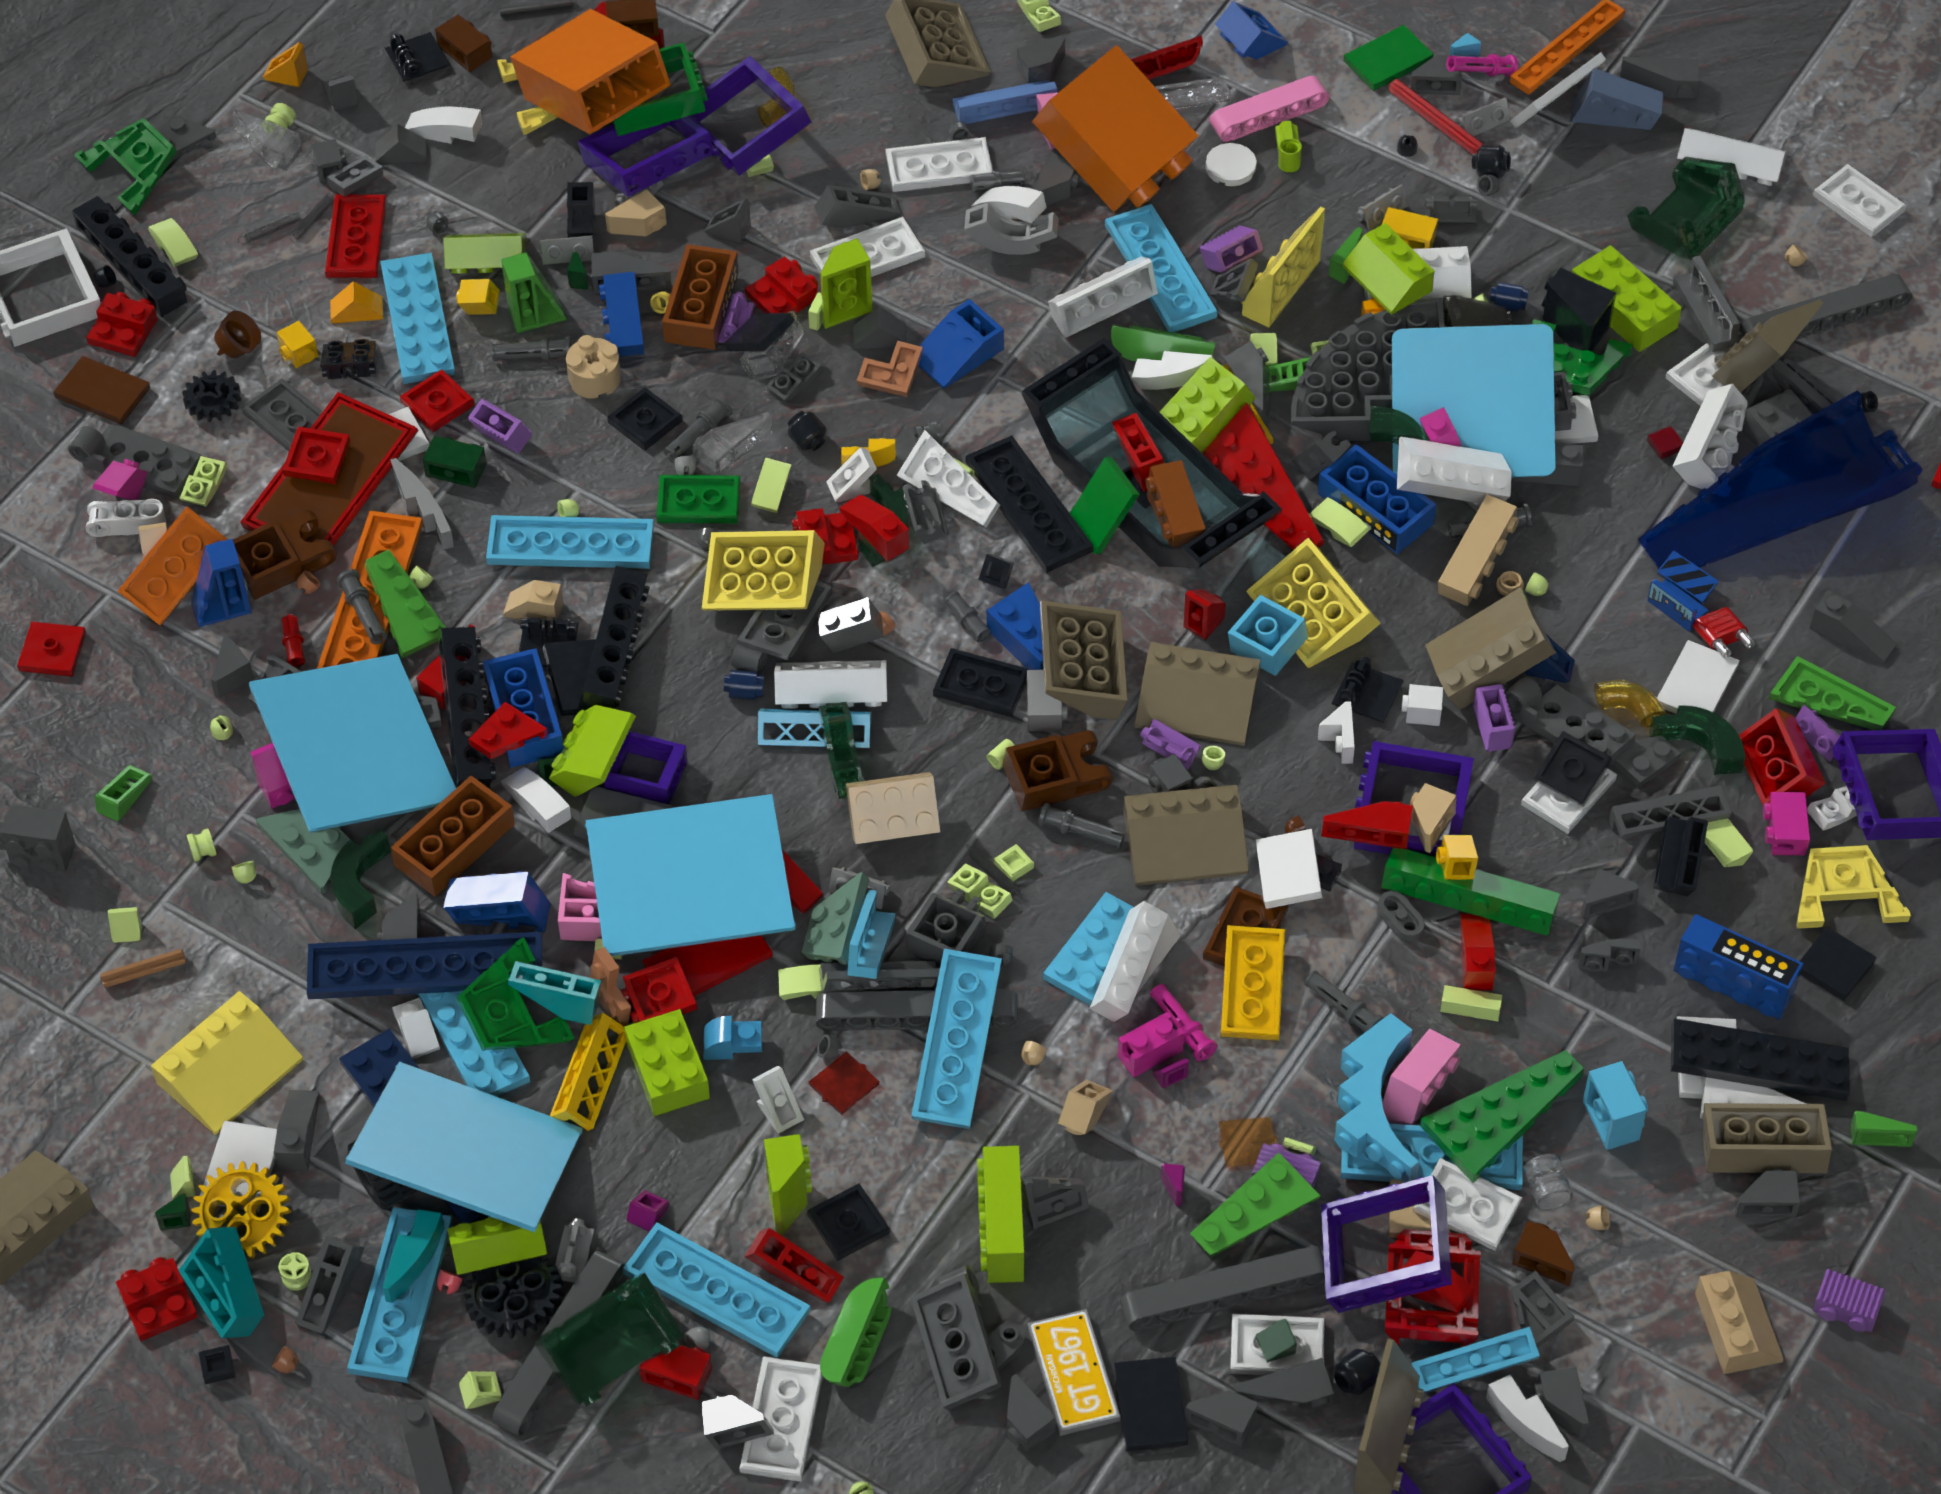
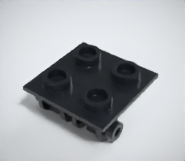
(415, 55)
(339, 354)
(537, 632)
(1368, 690)

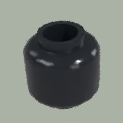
(1491, 161)
(806, 431)
(1357, 1371)

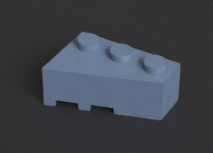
(1616, 102)

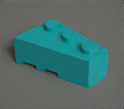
(223, 1283)

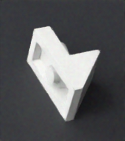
(852, 476)
(1339, 728)
(416, 1028)
(777, 1099)

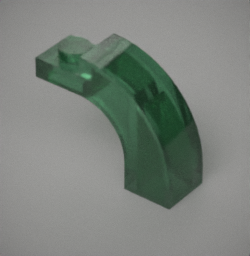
(1391, 424)
(890, 499)
(1706, 730)
(840, 746)
(350, 864)

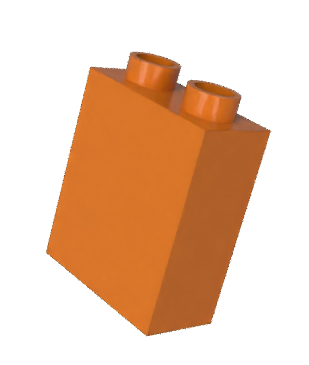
(590, 71)
(1117, 131)

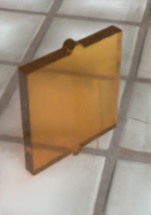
(1244, 1139)

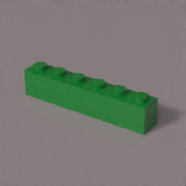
(1484, 896)

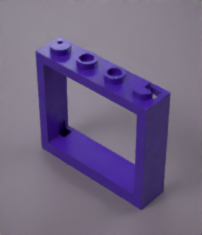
(768, 140)
(606, 142)
(1919, 741)
(1420, 760)
(1395, 1283)
(1481, 1430)

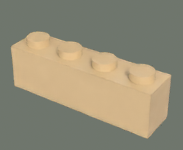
(1478, 550)

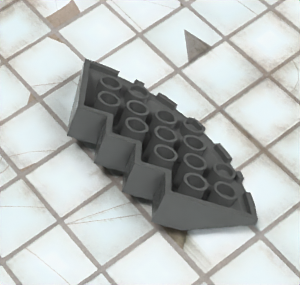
(1356, 372)

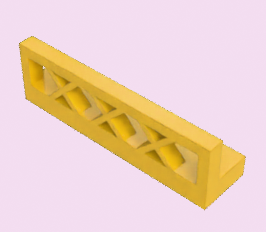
(580, 1070)

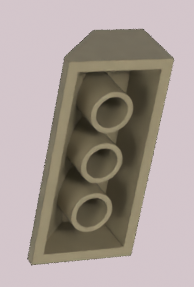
(1765, 1137)

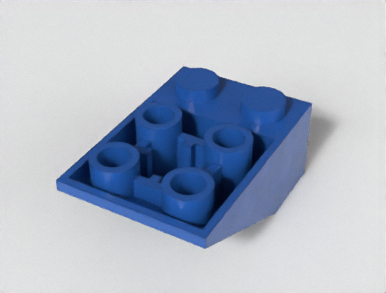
(960, 344)

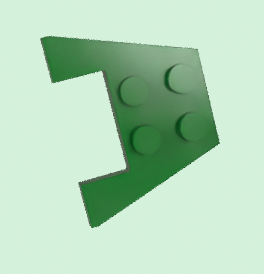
(140, 152)
(1585, 368)
(499, 1013)

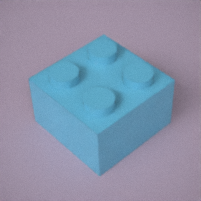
(1268, 634)
(1615, 1105)

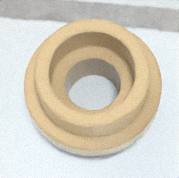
(1509, 578)

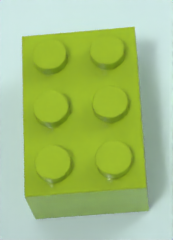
(1207, 403)
(667, 1062)

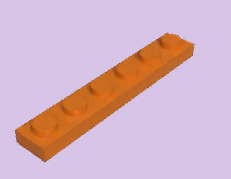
(1567, 46)

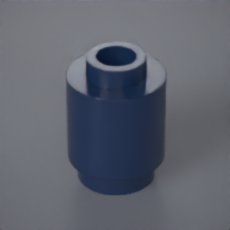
(1510, 296)
(743, 684)

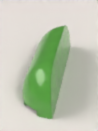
(1151, 343)
(856, 1333)

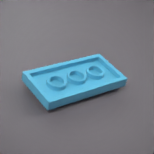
(1086, 954)

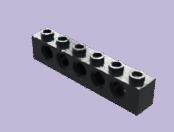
(130, 255)
(613, 639)
(454, 643)

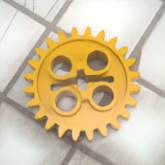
(223, 1191)

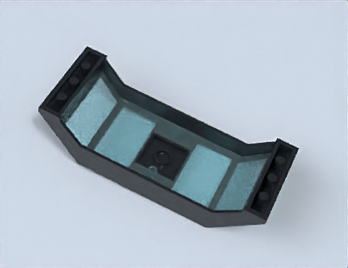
(1075, 420)

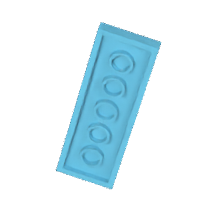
(1180, 295)
(417, 317)
(570, 541)
(956, 1039)
(485, 1071)
(1505, 1172)
(718, 1290)
(392, 1331)

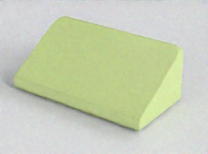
(1727, 843)
(1471, 1003)

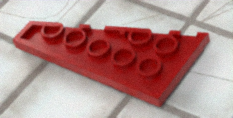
(1254, 467)

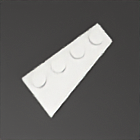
(953, 483)

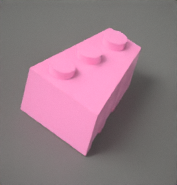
(578, 911)
(1419, 1078)

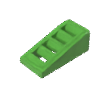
(1336, 261)
(1289, 368)
(116, 807)
(1881, 1131)

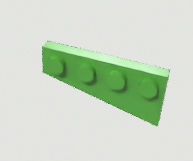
(408, 612)
(1830, 696)
(1265, 1198)

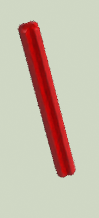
(1435, 116)

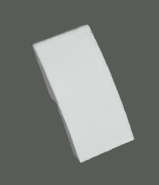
(1832, 810)

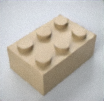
(893, 808)

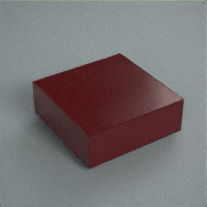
(1665, 442)

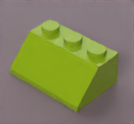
(481, 251)
(1389, 269)
(846, 284)
(590, 748)
(787, 1178)
(493, 1244)

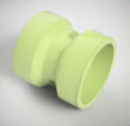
(281, 115)

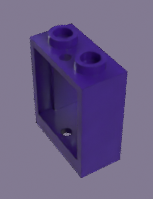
(654, 748)

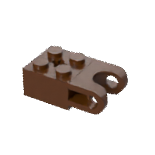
(279, 554)
(1054, 769)

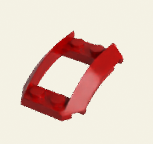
(1427, 1323)

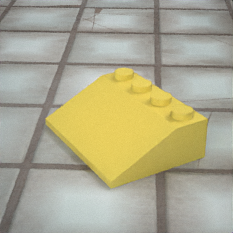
(1285, 272)
(762, 570)
(1319, 593)
(226, 1063)

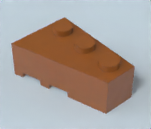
(1174, 503)

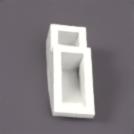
(446, 123)
(1014, 202)
(1169, 372)
(537, 798)
(1527, 1418)

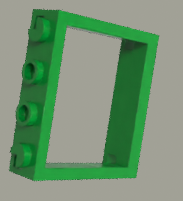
(672, 106)

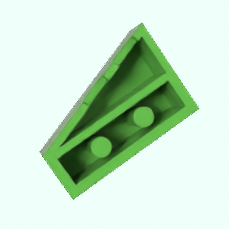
(529, 295)

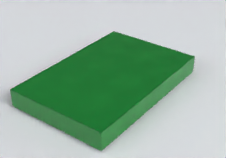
(1388, 57)
(698, 499)
(1104, 504)

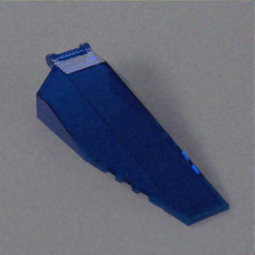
(1785, 485)

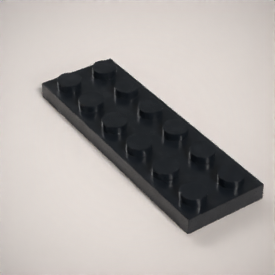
(1029, 504)
(1760, 1059)

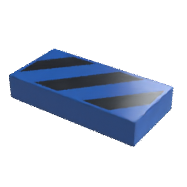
(1688, 577)

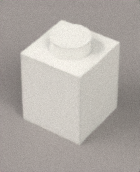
(1423, 705)

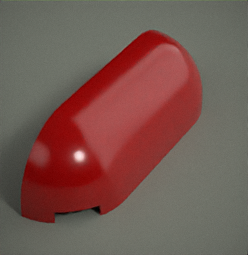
(1169, 58)

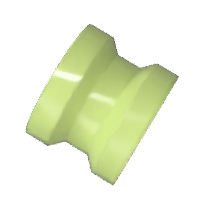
(201, 845)
(288, 1268)

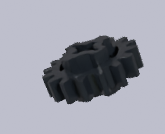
(211, 396)

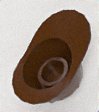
(237, 335)

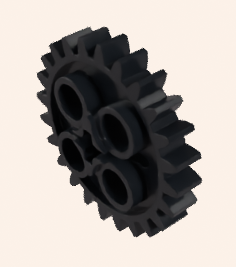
(506, 1296)

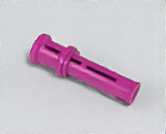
(1458, 63)
(1192, 1029)

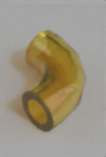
(771, 111)
(1629, 696)

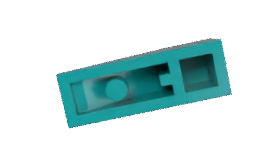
(560, 992)

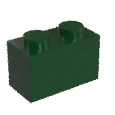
(454, 461)

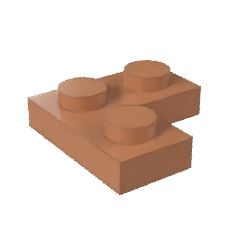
(892, 377)
(610, 997)

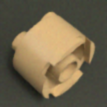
(593, 367)

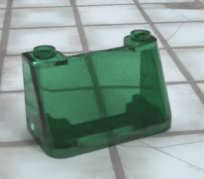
(1698, 209)
(609, 1338)

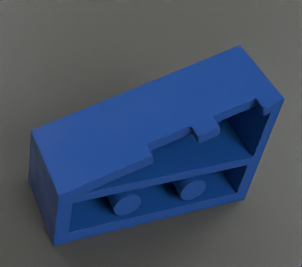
(1017, 626)

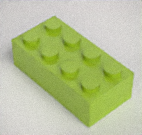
(1641, 308)
(1000, 1214)

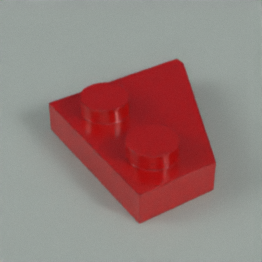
(505, 731)

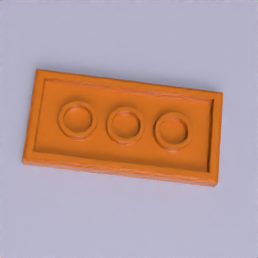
(170, 567)

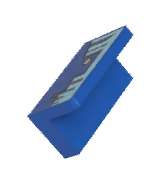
(1675, 603)

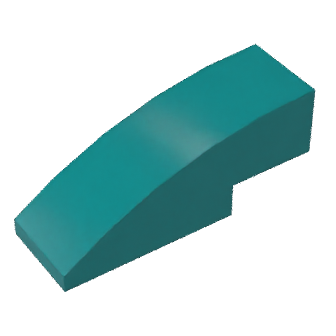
(412, 1253)

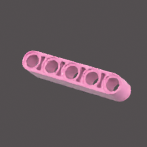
(1269, 108)

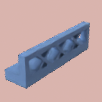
(1001, 102)

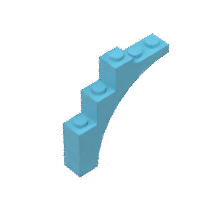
(1365, 1124)

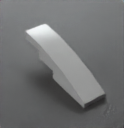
(420, 500)

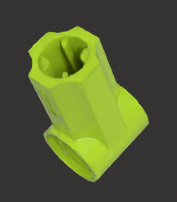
(1288, 147)

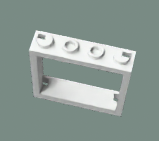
(57, 320)

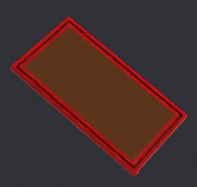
(373, 444)

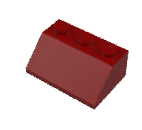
(1779, 757)

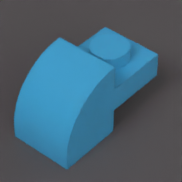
(727, 1037)

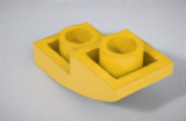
(881, 450)

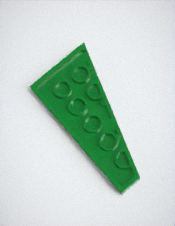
(1494, 1118)

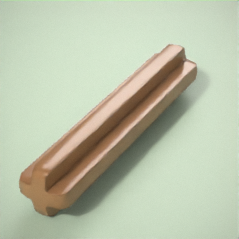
(143, 968)

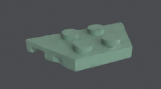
(308, 852)
(835, 921)

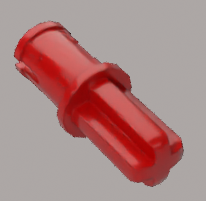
(293, 640)

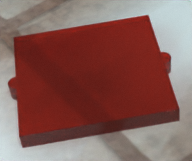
(843, 1083)

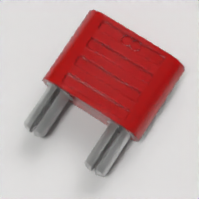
(1721, 629)

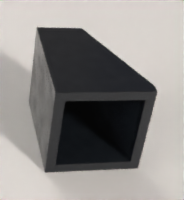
(1578, 309)

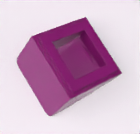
(1172, 1072)
(1173, 1179)
(646, 1210)

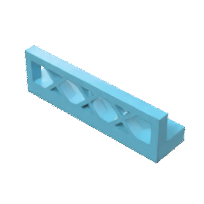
(806, 717)
(869, 939)
(1476, 1360)

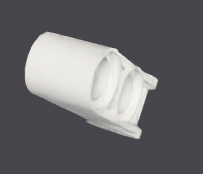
(123, 516)

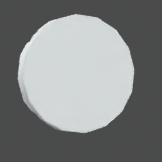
(1230, 164)

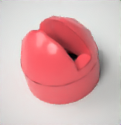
(448, 1279)

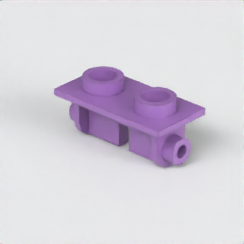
(737, 314)
(1817, 732)
(1169, 742)

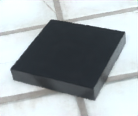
(759, 332)
(645, 419)
(1573, 768)
(1836, 963)
(848, 1222)

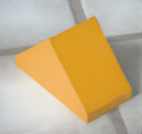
(288, 67)
(356, 304)

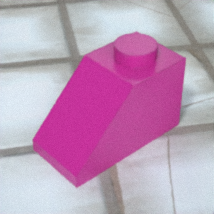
(1440, 428)
(122, 480)
(271, 776)

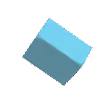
(1466, 46)

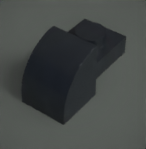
(580, 209)

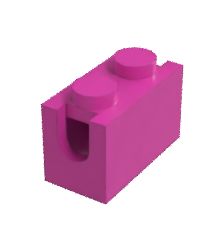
(1787, 823)
(1150, 1044)

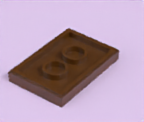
(102, 389)
(1246, 910)

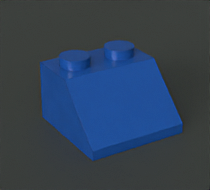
(1249, 31)

